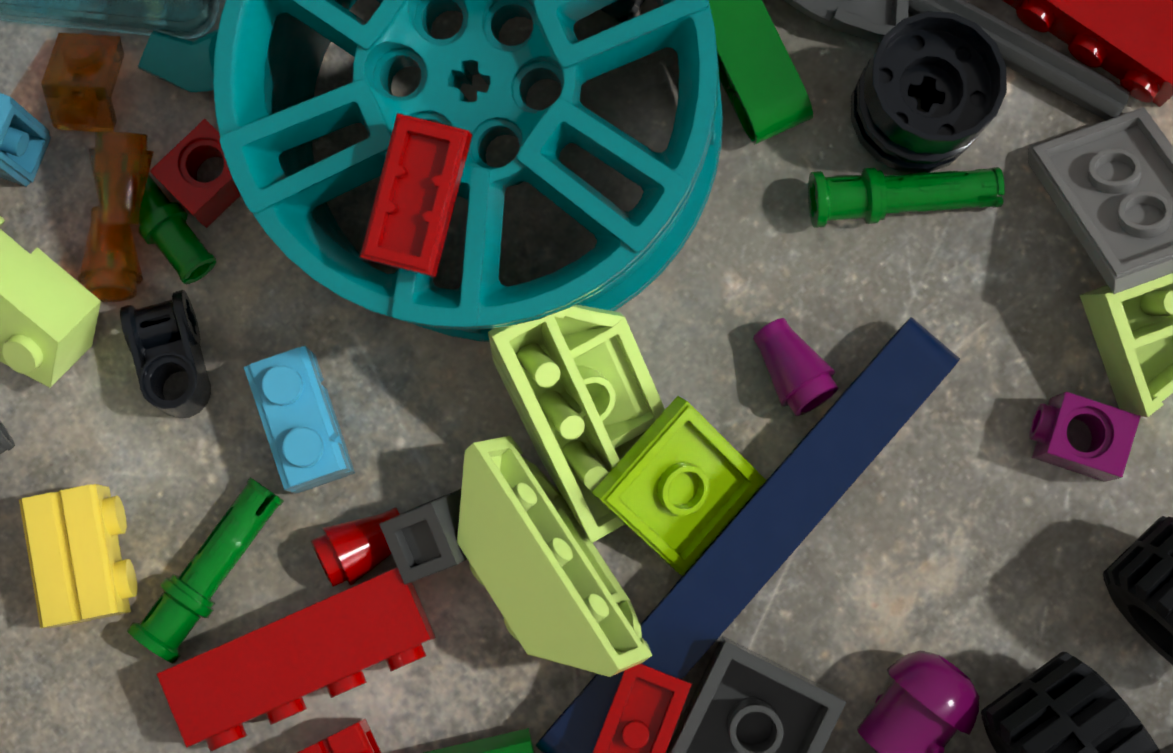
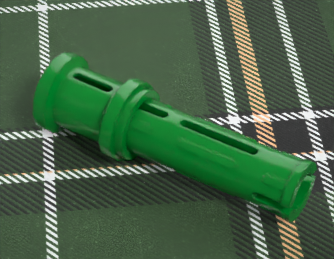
(875, 195)
(189, 594)

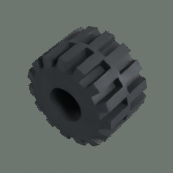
(1064, 711)

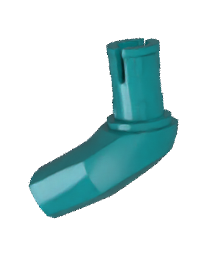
(181, 61)

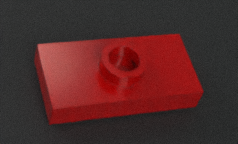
(416, 195)

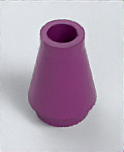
(795, 369)

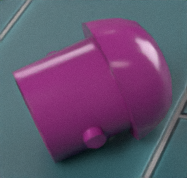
(921, 706)

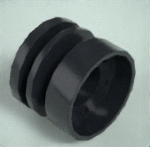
(952, 71)

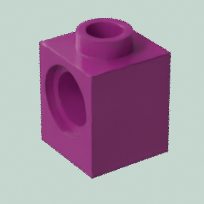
(1110, 431)

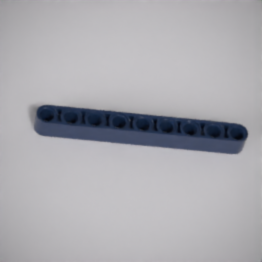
(772, 522)

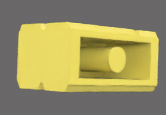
(77, 555)

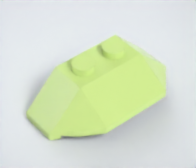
(579, 398)
(542, 566)

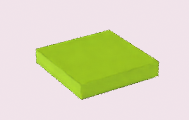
(679, 485)

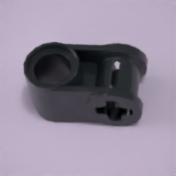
(164, 342)

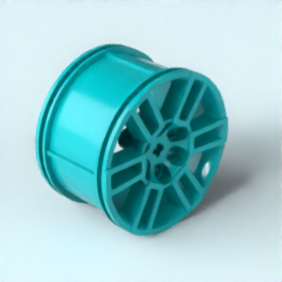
(269, 116)

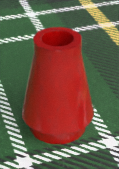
(352, 547)

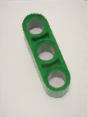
(757, 70)

